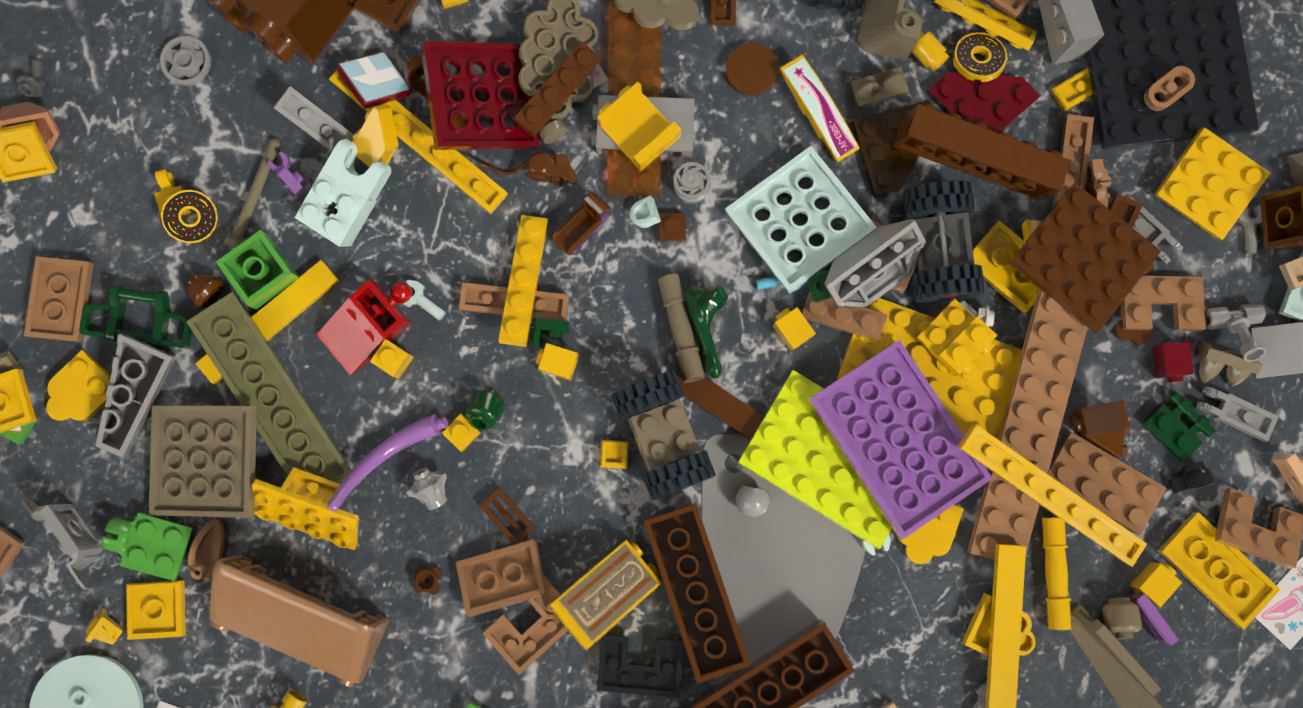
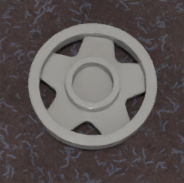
(185, 61)

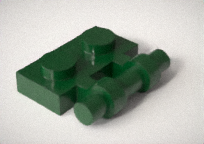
(1172, 432)

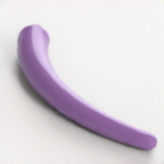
(411, 434)

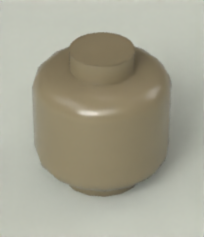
(1122, 617)

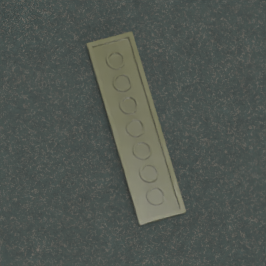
(262, 381)

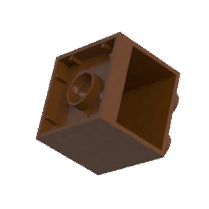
(288, 25)

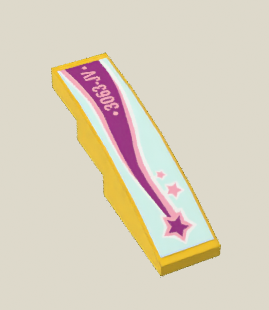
(819, 108)

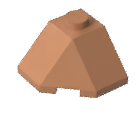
(30, 112)

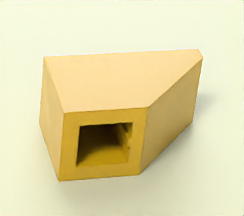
(377, 137)

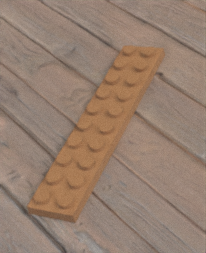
(1030, 422)

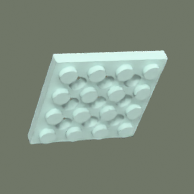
(786, 181)

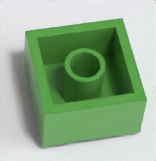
(257, 270)

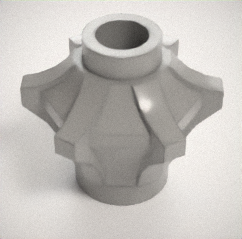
(429, 488)

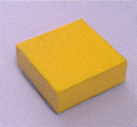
(614, 454)

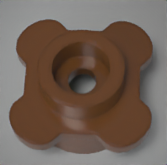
(423, 573)

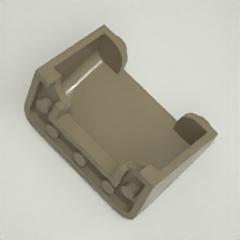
(889, 28)

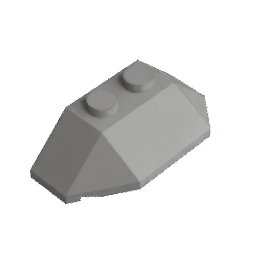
(875, 264)

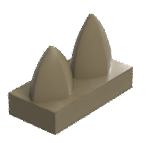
(879, 87)
(1216, 357)

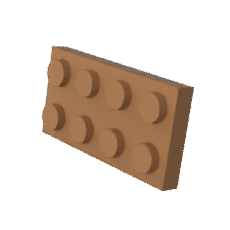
(1106, 483)

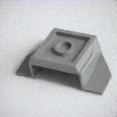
(73, 536)

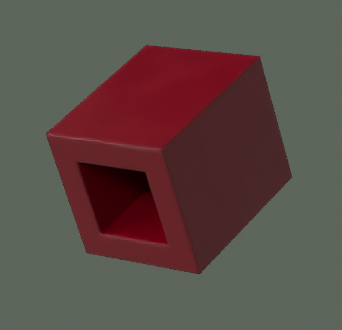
(1172, 361)

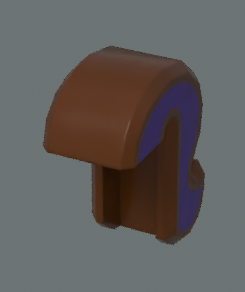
(582, 224)

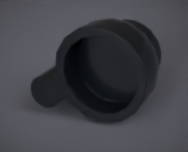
(1194, 476)

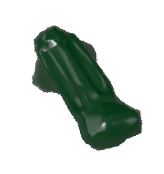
(702, 308)

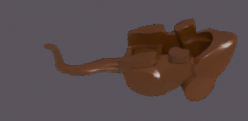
(543, 167)

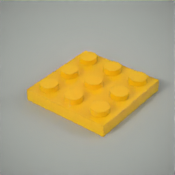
(1211, 183)

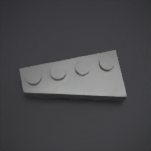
(1070, 28)
(133, 388)

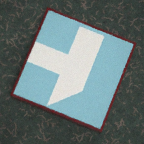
(374, 80)

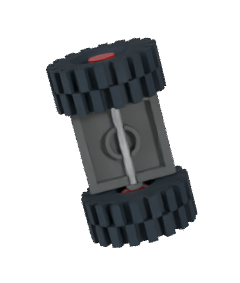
(947, 257)

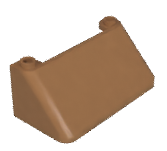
(293, 620)

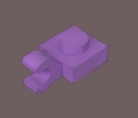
(293, 180)

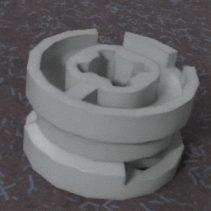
(691, 182)

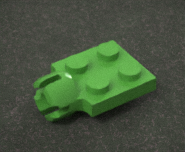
(149, 544)

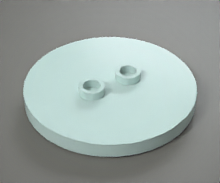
(87, 683)

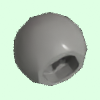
(752, 500)

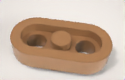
(1167, 88)

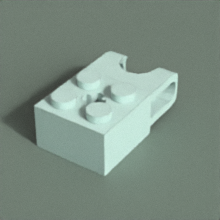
(345, 188)

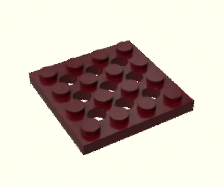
(442, 108)

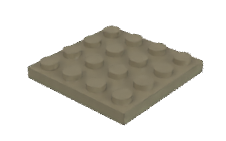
(202, 461)

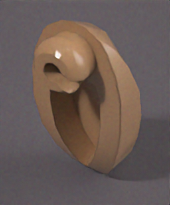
(206, 549)

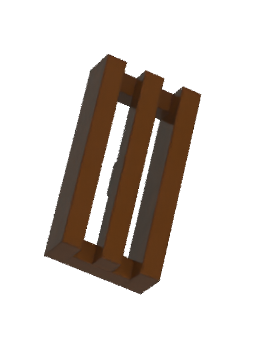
(492, 499)

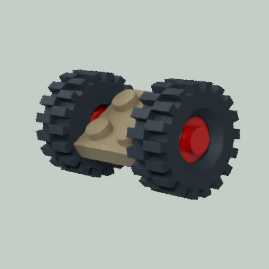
(663, 434)

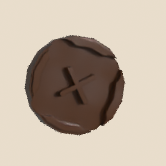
(751, 69)

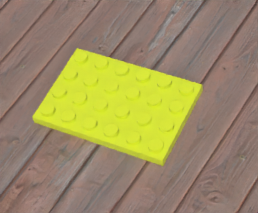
(805, 462)

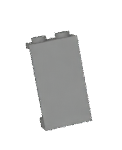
(673, 109)

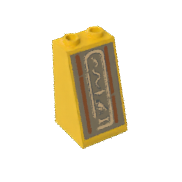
(605, 594)

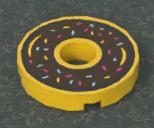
(981, 44)
(200, 204)

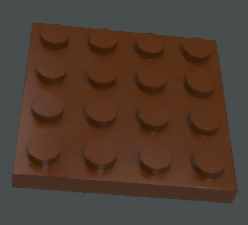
(1085, 257)

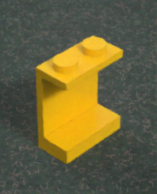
(637, 126)

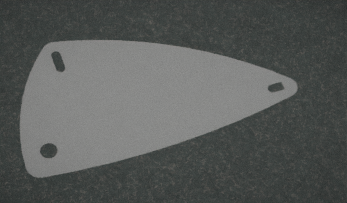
(779, 565)

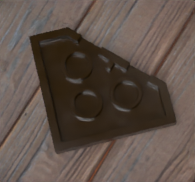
(884, 164)

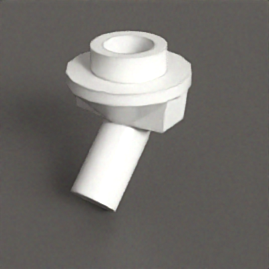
(983, 313)

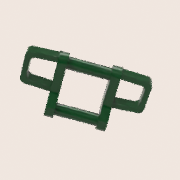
(117, 309)

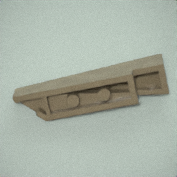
(1114, 664)

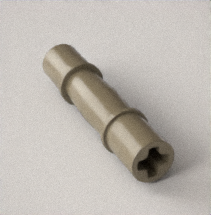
(681, 328)

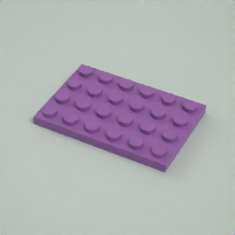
(899, 439)

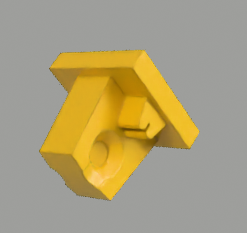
(103, 628)

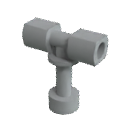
(1238, 322)

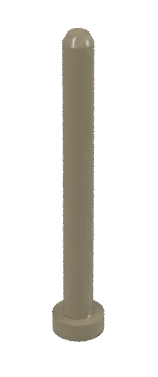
(253, 195)

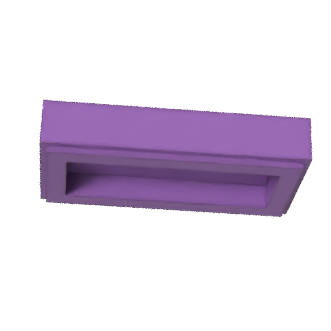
(1153, 619)

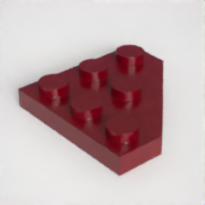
(989, 103)

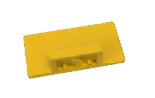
(304, 507)

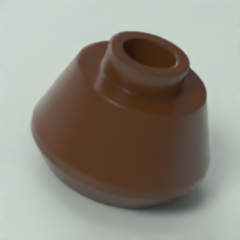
(204, 289)

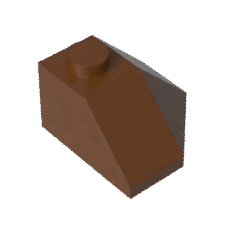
(1103, 426)

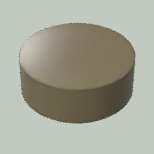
(553, 131)

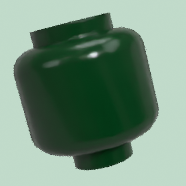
(484, 409)

